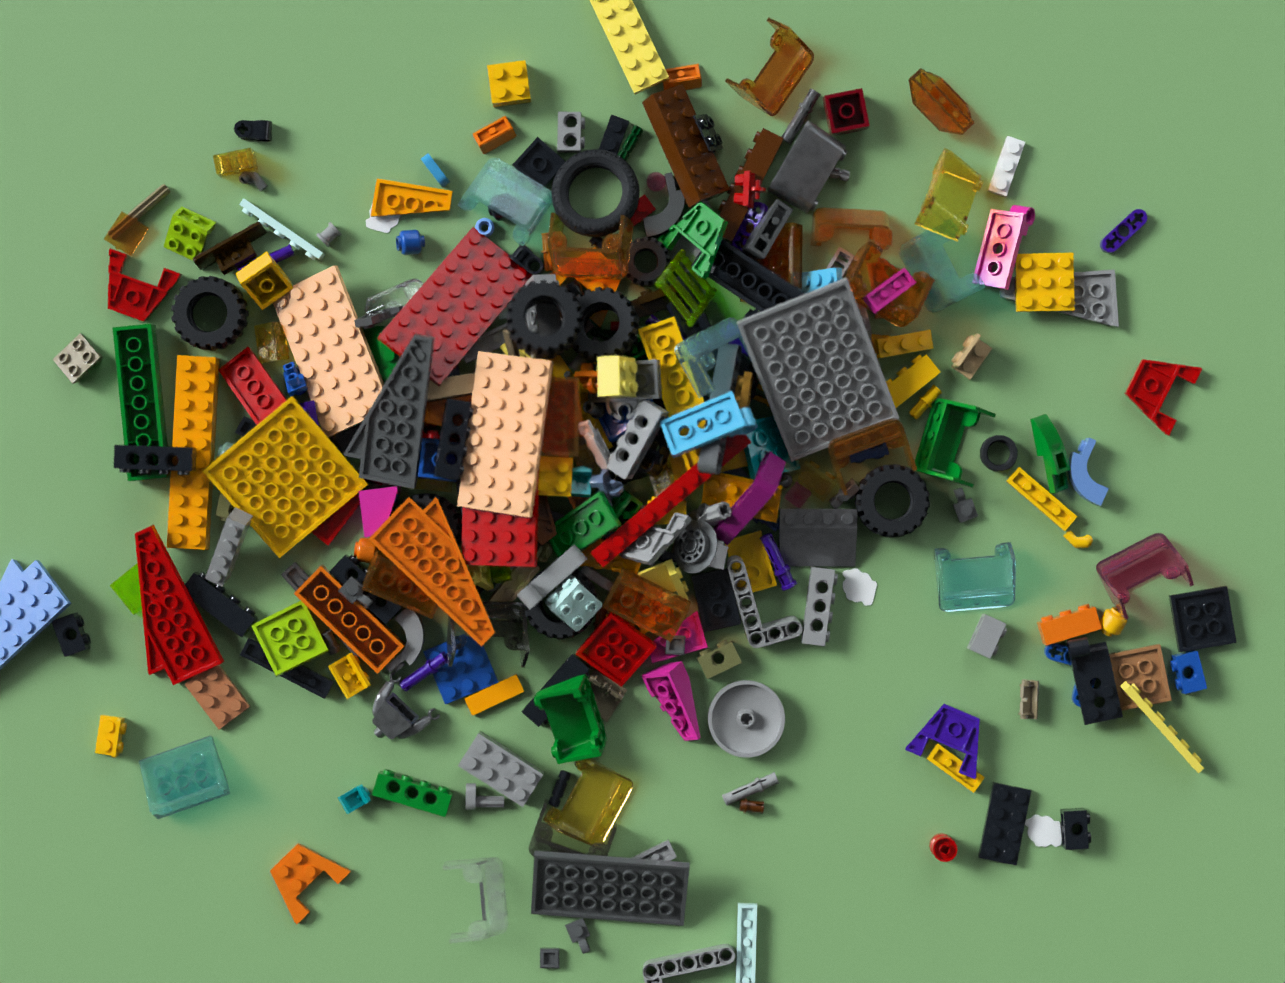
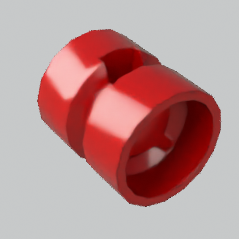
(943, 847)

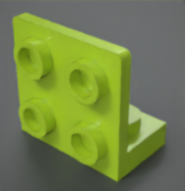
(188, 233)

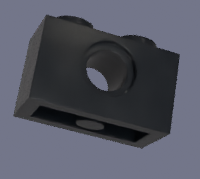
(63, 626)
(1069, 818)

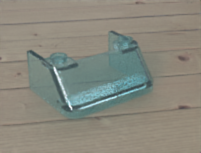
(696, 353)

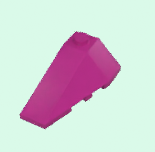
(674, 692)

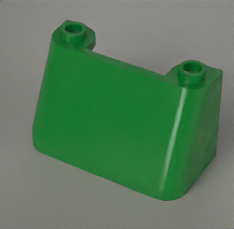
(573, 719)

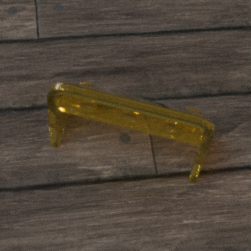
(592, 803)

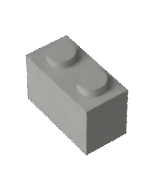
(987, 636)

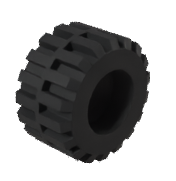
(661, 254)

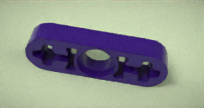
(1130, 218)
(747, 219)

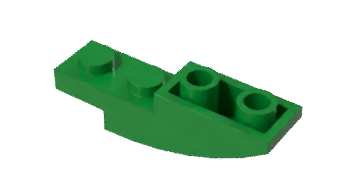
(1053, 451)

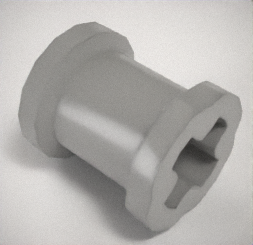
(329, 234)

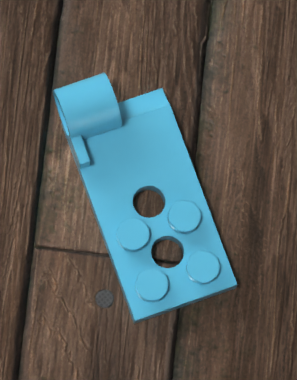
(723, 420)

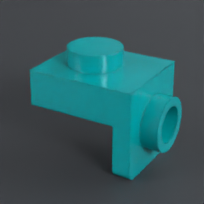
(580, 482)
(355, 798)

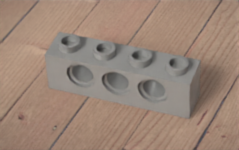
(646, 435)
(816, 576)

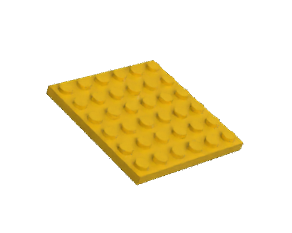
(285, 476)

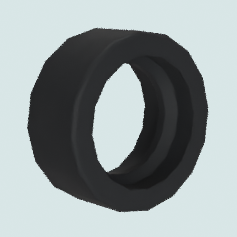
(984, 453)

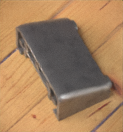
(807, 167)

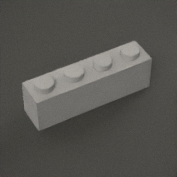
(228, 546)

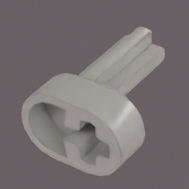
(480, 801)

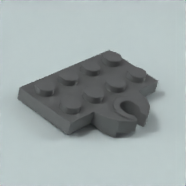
(649, 387)

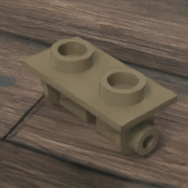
(1029, 699)

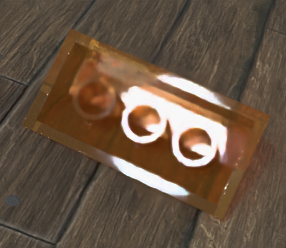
(390, 583)

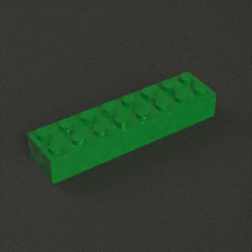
(140, 392)

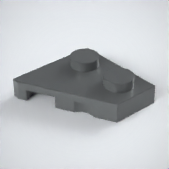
(375, 317)

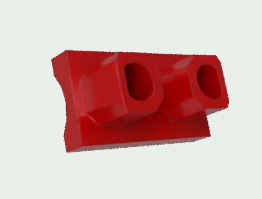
(751, 189)

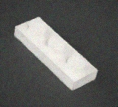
(1006, 166)

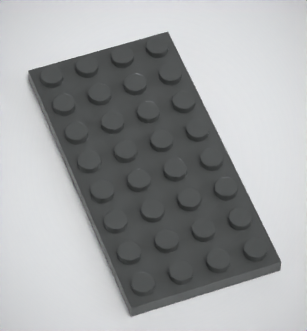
(609, 888)

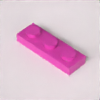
(889, 290)

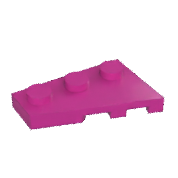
(695, 639)

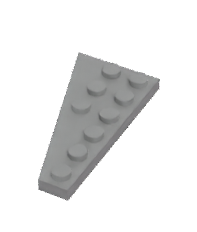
(1093, 296)

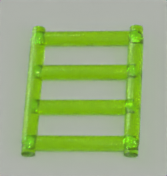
(703, 299)

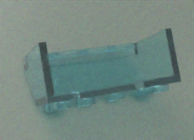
(928, 255)

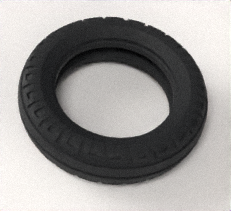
(576, 165)

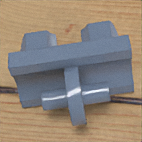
(605, 483)

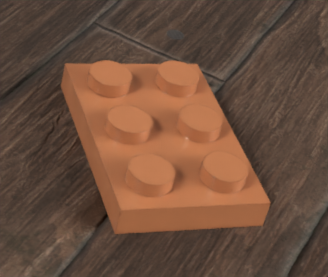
(217, 695)

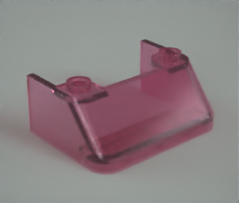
(1139, 564)

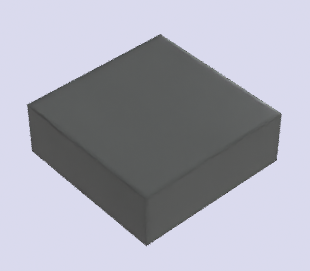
(676, 646)
(549, 957)

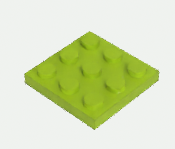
(289, 638)

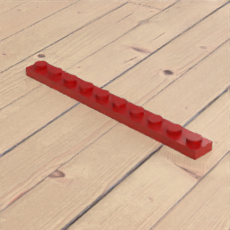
(662, 505)

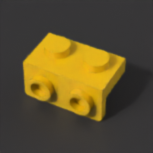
(349, 675)

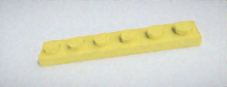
(1169, 732)

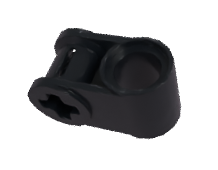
(257, 130)
(524, 258)

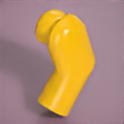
(1078, 542)

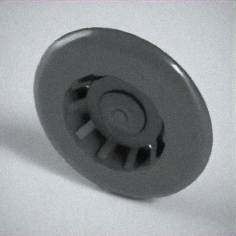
(690, 551)

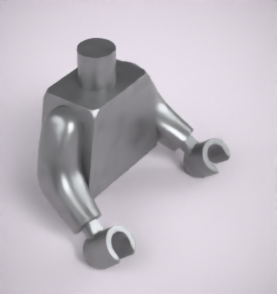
(394, 717)

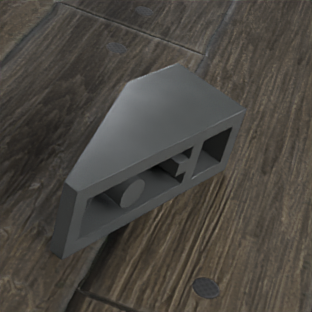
(767, 230)

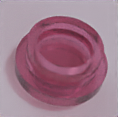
(656, 181)

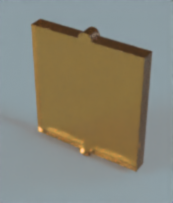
(126, 233)

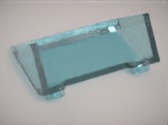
(511, 196)
(976, 580)

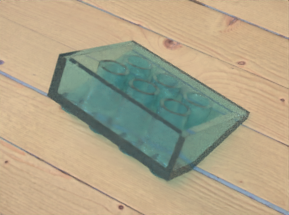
(183, 777)

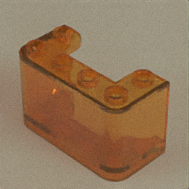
(870, 271)

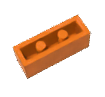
(1069, 624)

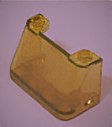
(949, 196)

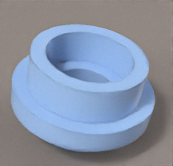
(482, 221)

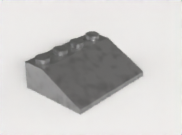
(818, 537)

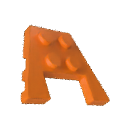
(297, 871)

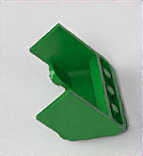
(943, 437)

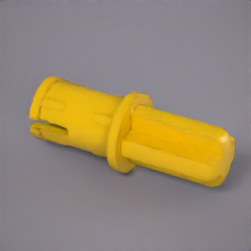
(925, 402)

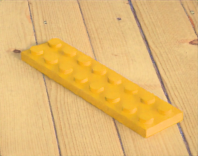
(677, 391)

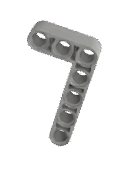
(751, 610)
(681, 968)

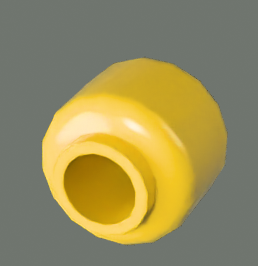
(1112, 622)

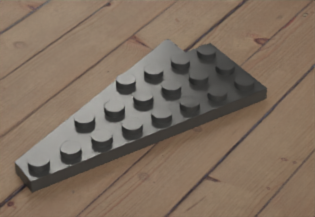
(393, 428)

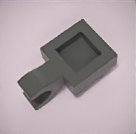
(965, 507)
(353, 591)
(578, 932)

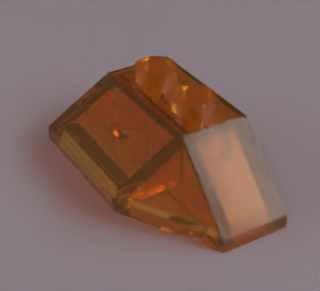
(939, 103)

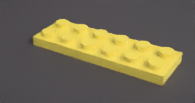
(630, 43)

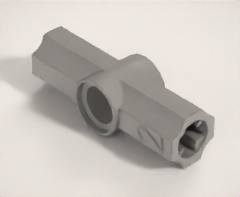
(711, 513)

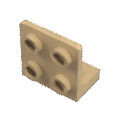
(971, 357)

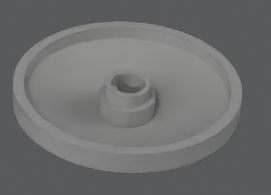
(746, 718)

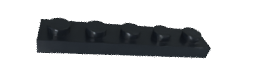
(300, 675)

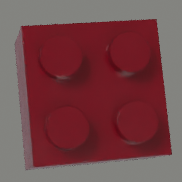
(846, 112)

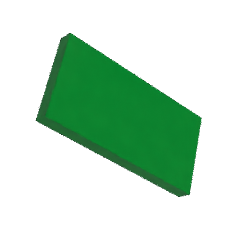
(584, 525)

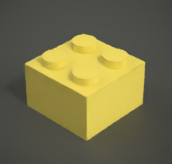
(617, 377)

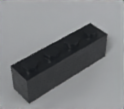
(220, 605)
(570, 668)

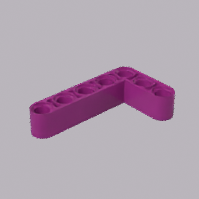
(753, 498)

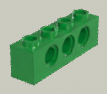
(383, 790)

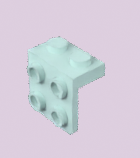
(573, 603)

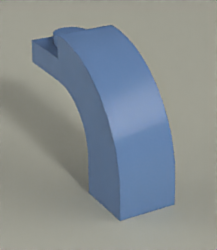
(1079, 475)

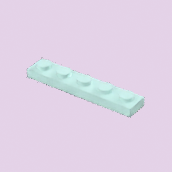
(281, 230)
(746, 942)

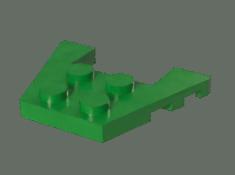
(703, 229)

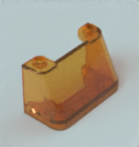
(826, 219)

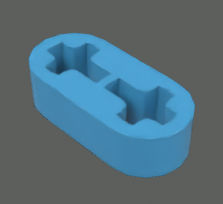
(435, 170)

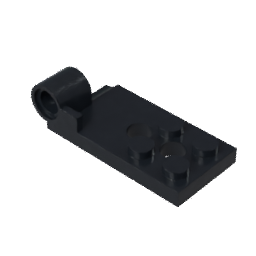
(1089, 663)

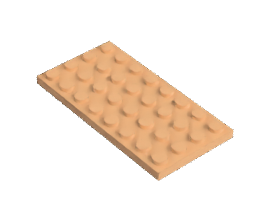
(330, 350)
(505, 433)

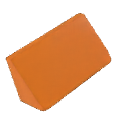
(685, 75)
(494, 135)

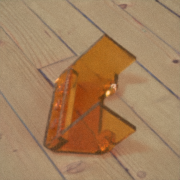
(780, 73)
(593, 263)
(886, 431)

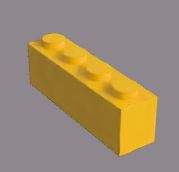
(912, 379)

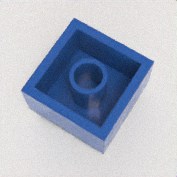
(428, 459)

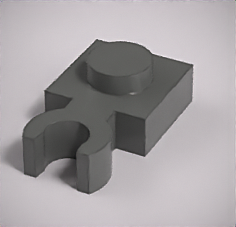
(851, 487)

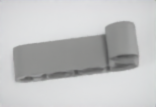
(552, 576)

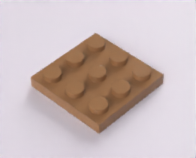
(1145, 670)

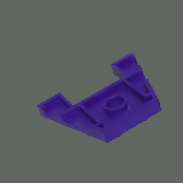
(952, 729)

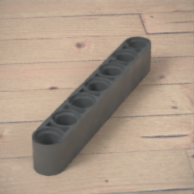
(724, 381)

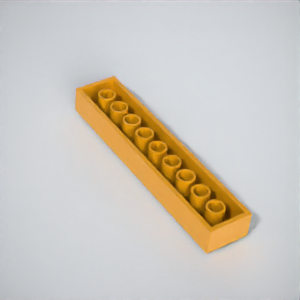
(193, 428)

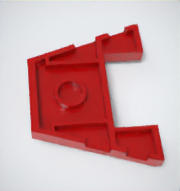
(134, 296)
(1151, 385)

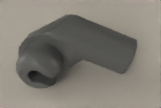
(253, 178)

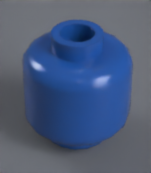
(410, 242)

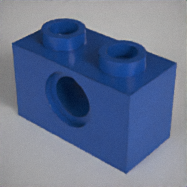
(1196, 680)

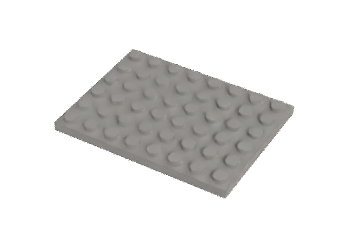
(817, 368)

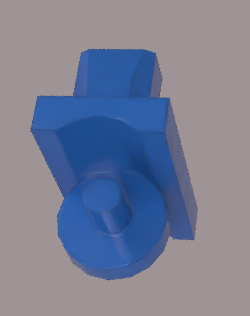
(294, 380)

